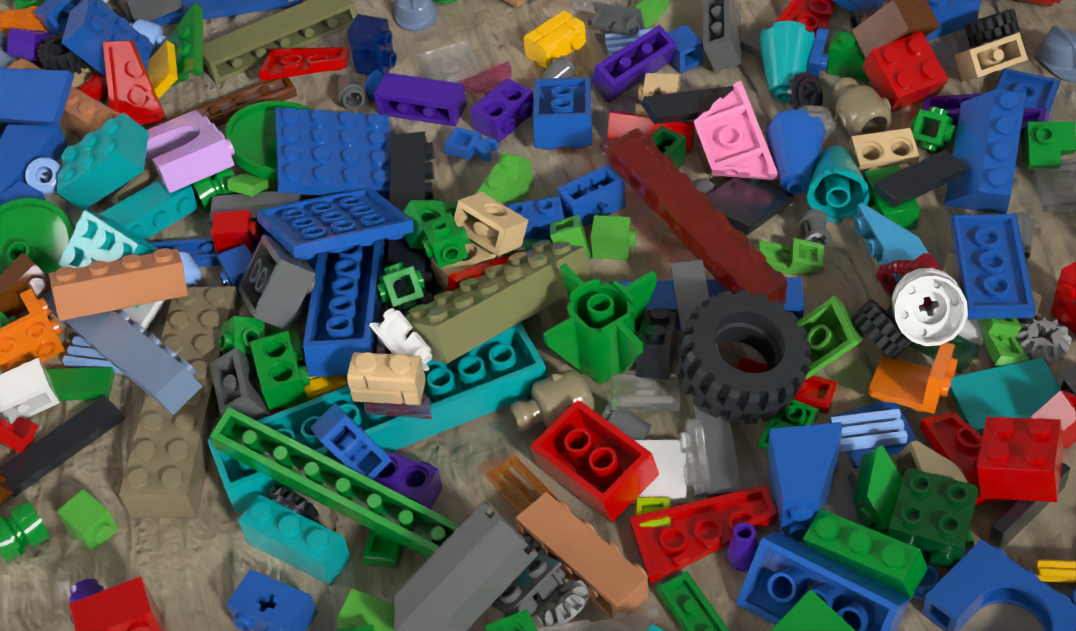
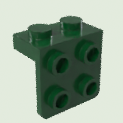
(934, 516)

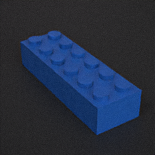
(343, 308)

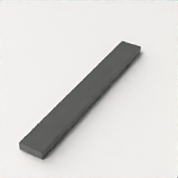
(691, 291)

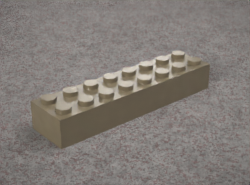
(170, 450)

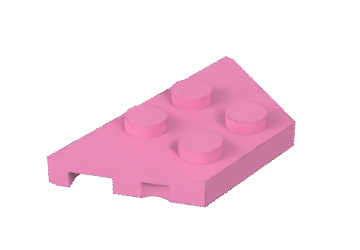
(734, 138)

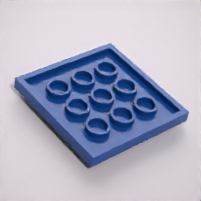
(332, 152)
(334, 222)

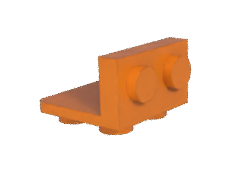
(30, 336)
(913, 383)

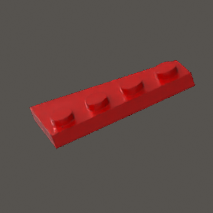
(811, 13)
(698, 529)

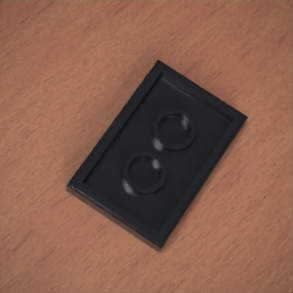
(749, 202)

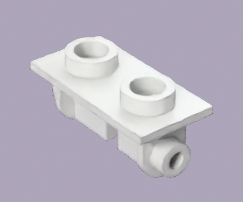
(393, 335)

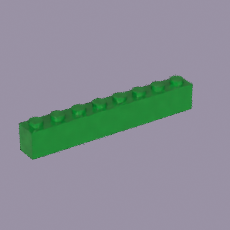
(331, 483)

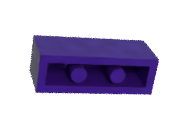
(632, 62)
(420, 99)

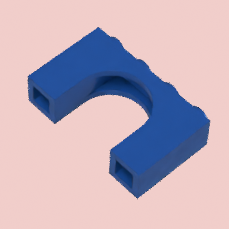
(989, 578)

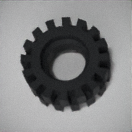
(992, 27)
(58, 57)
(881, 328)

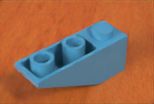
(886, 239)

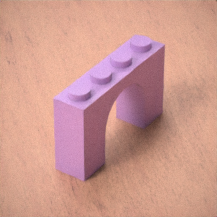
(200, 150)

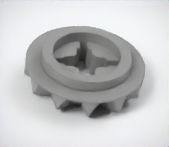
(1036, 347)
(563, 603)

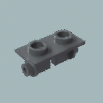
(620, 18)
(540, 577)

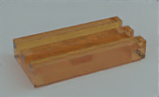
(508, 492)

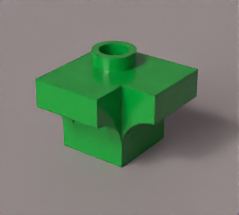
(1046, 142)

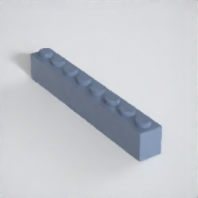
(136, 355)

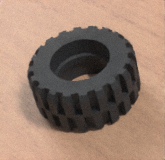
(759, 325)

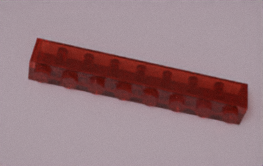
(694, 218)

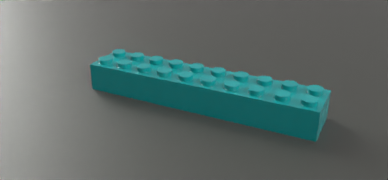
(458, 392)

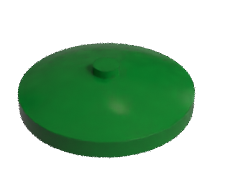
(254, 137)
(36, 230)

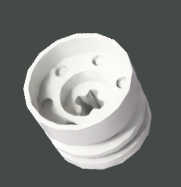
(945, 317)

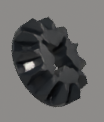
(803, 83)
(293, 501)

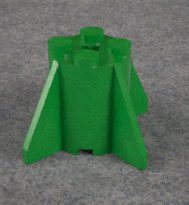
(601, 324)

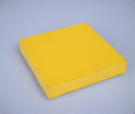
(163, 68)

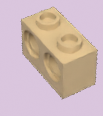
(884, 150)

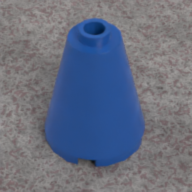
(795, 147)

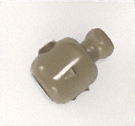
(860, 107)
(550, 400)

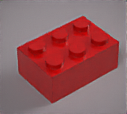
(595, 460)

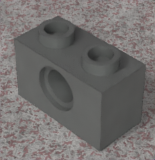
(238, 385)

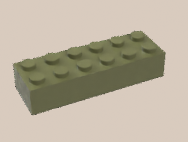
(497, 299)

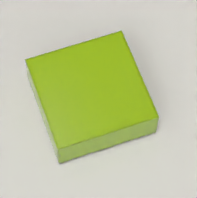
(650, 504)

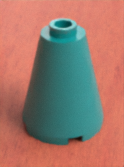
(784, 53)
(837, 185)

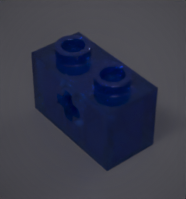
(371, 44)

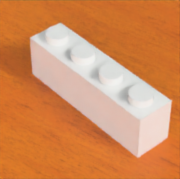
(26, 391)

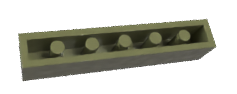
(287, 29)

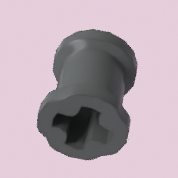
(816, 228)

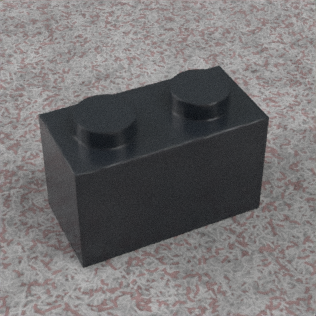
(659, 344)

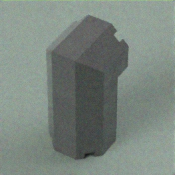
(463, 575)

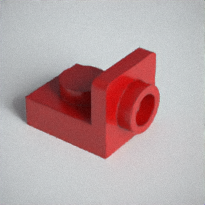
(17, 435)

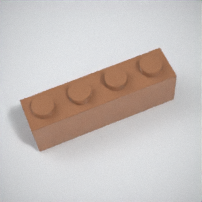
(118, 284)
(611, 579)

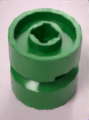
(212, 186)
(19, 530)

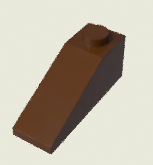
(18, 278)

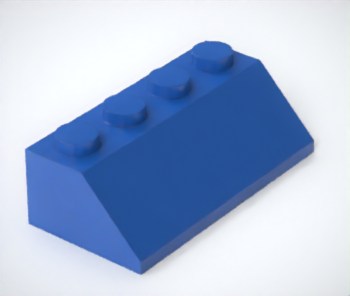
(988, 148)
(788, 570)

